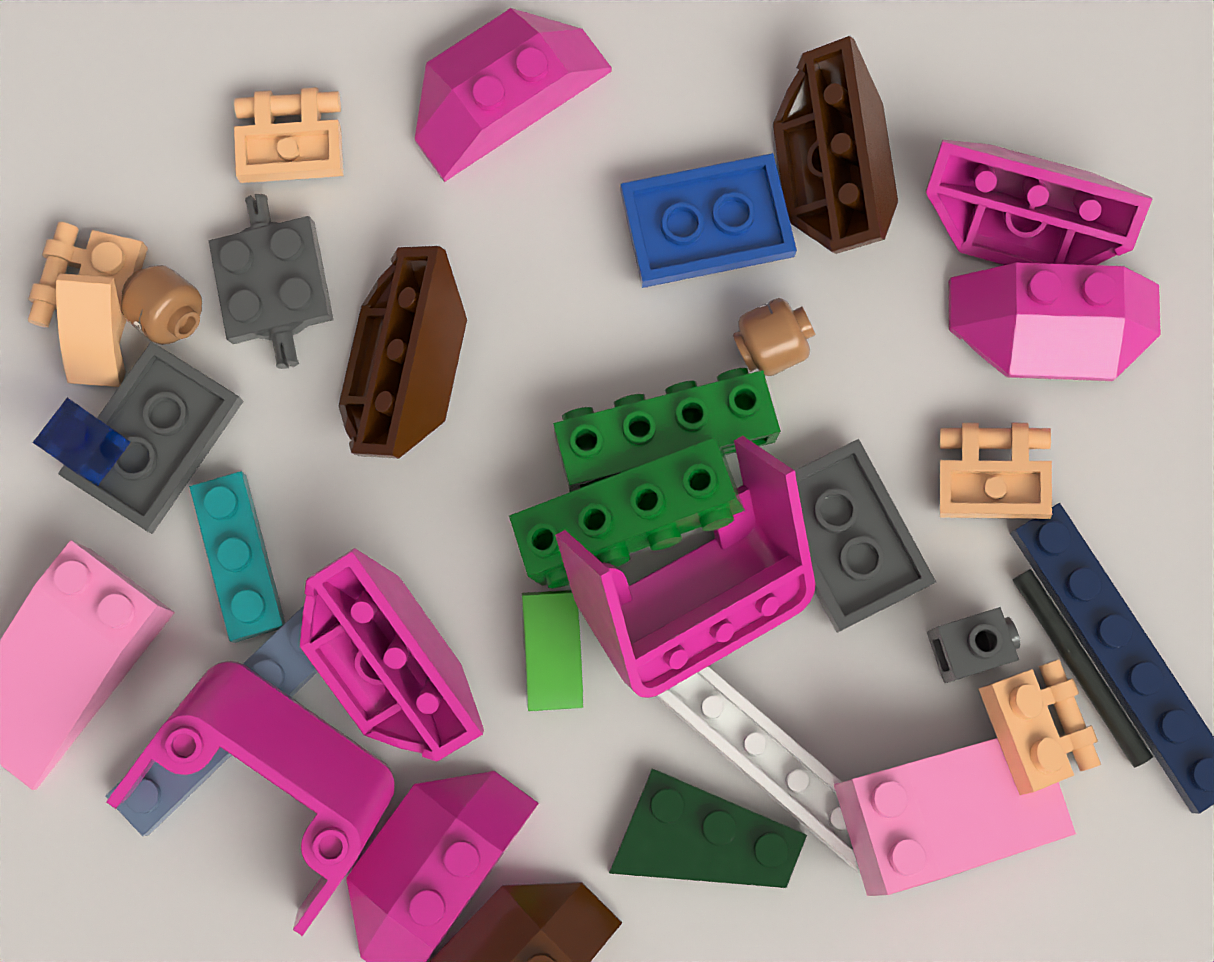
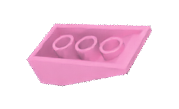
(67, 656)
(945, 817)

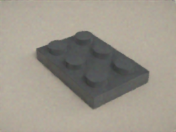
(172, 424)
(856, 538)

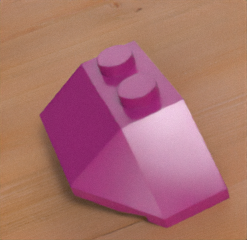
(500, 85)
(1031, 208)
(1056, 318)
(386, 659)
(432, 863)

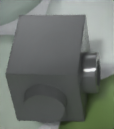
(974, 644)

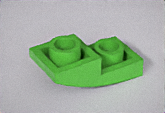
(552, 651)

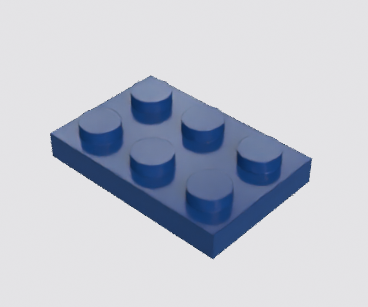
(708, 220)

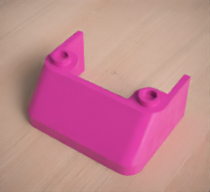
(711, 597)
(289, 748)

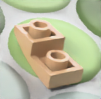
(88, 329)

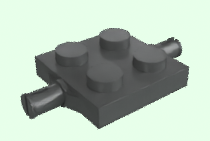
(270, 280)

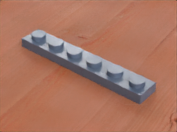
(163, 791)

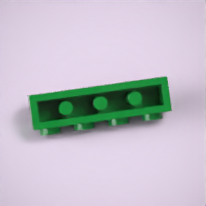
(646, 429)
(630, 511)

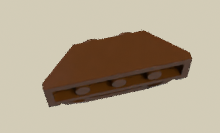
(835, 150)
(403, 355)
(534, 926)

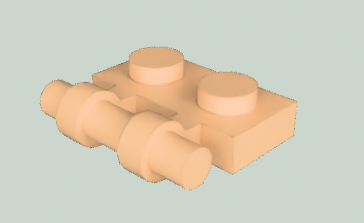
(288, 149)
(104, 257)
(995, 487)
(1028, 731)

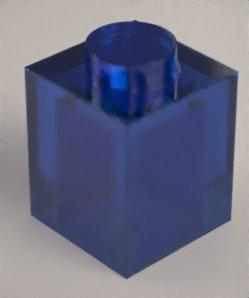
(81, 442)

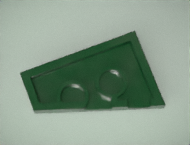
(704, 838)

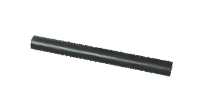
(1082, 668)

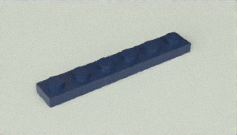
(1122, 654)

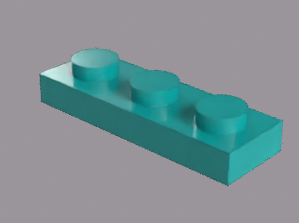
(237, 557)

